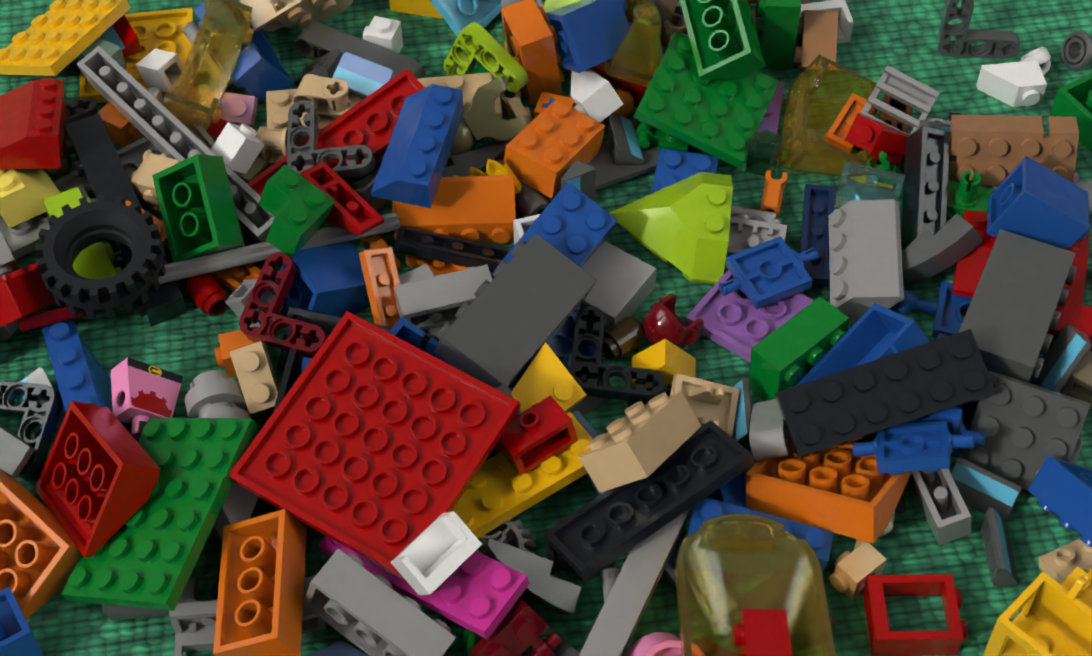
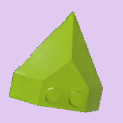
(685, 224)

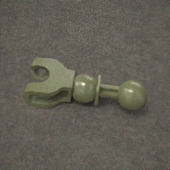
(483, 122)

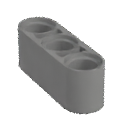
(768, 431)

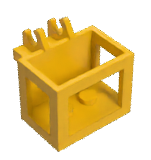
(1052, 620)

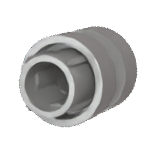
(215, 397)

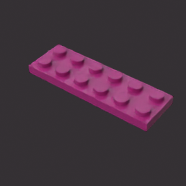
(472, 596)

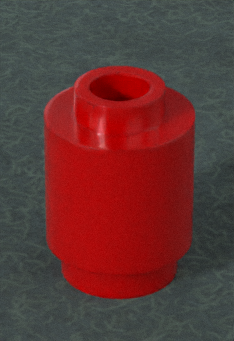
(207, 294)

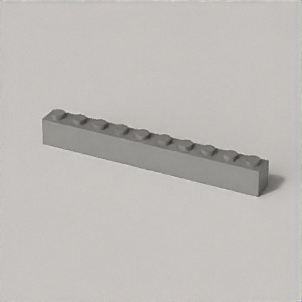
(168, 132)

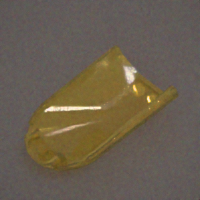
(749, 565)

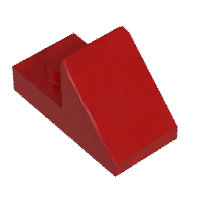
(877, 137)

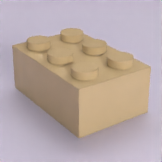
(639, 441)

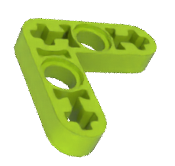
(479, 47)

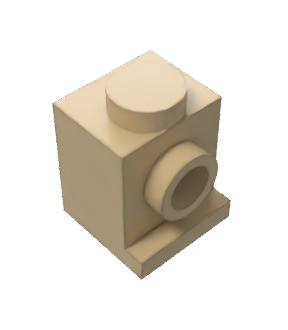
(854, 567)

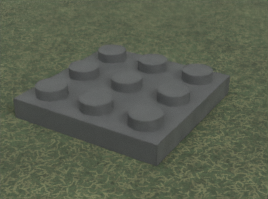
(1024, 428)

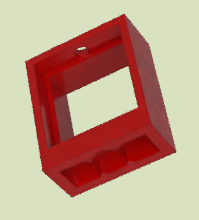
(912, 643)

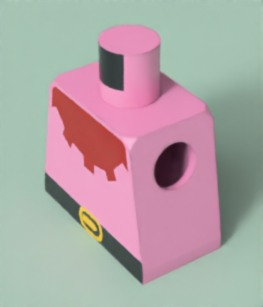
(143, 393)

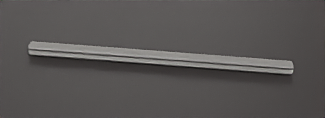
(262, 251)

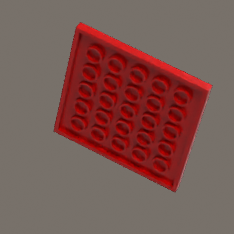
(374, 441)

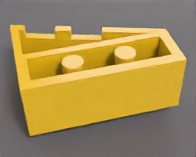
(545, 378)

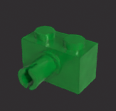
(966, 195)

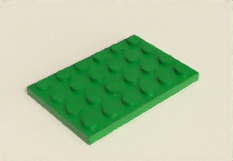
(160, 544)

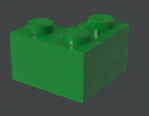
(297, 207)

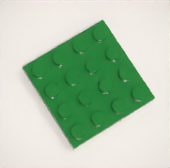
(705, 112)

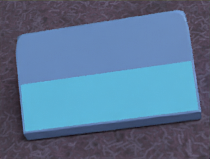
(362, 74)

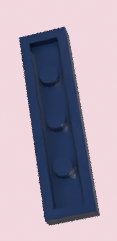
(817, 205)

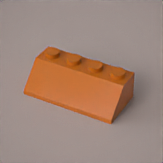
(466, 209)
(261, 587)

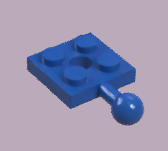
(946, 310)

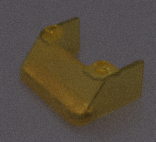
(210, 63)

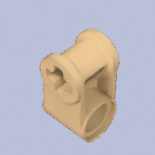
(324, 94)
(275, 144)

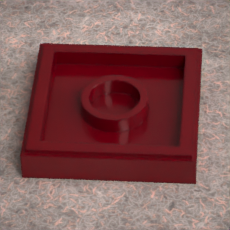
(47, 318)

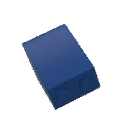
(589, 32)
(1039, 206)
(327, 281)

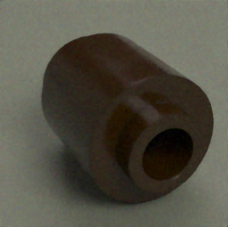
(622, 338)

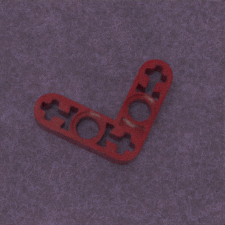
(270, 320)

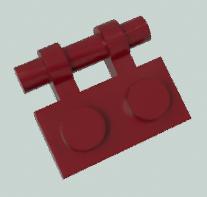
(516, 633)

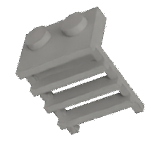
(904, 90)
(194, 625)

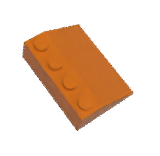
(827, 491)
(33, 548)

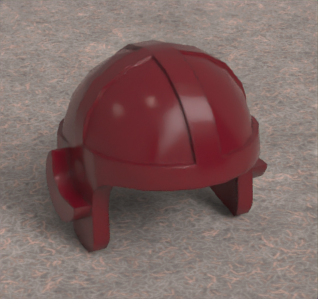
(663, 323)

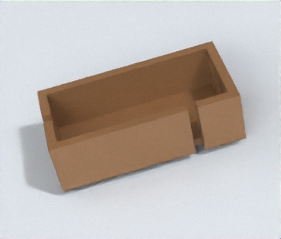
(1000, 142)

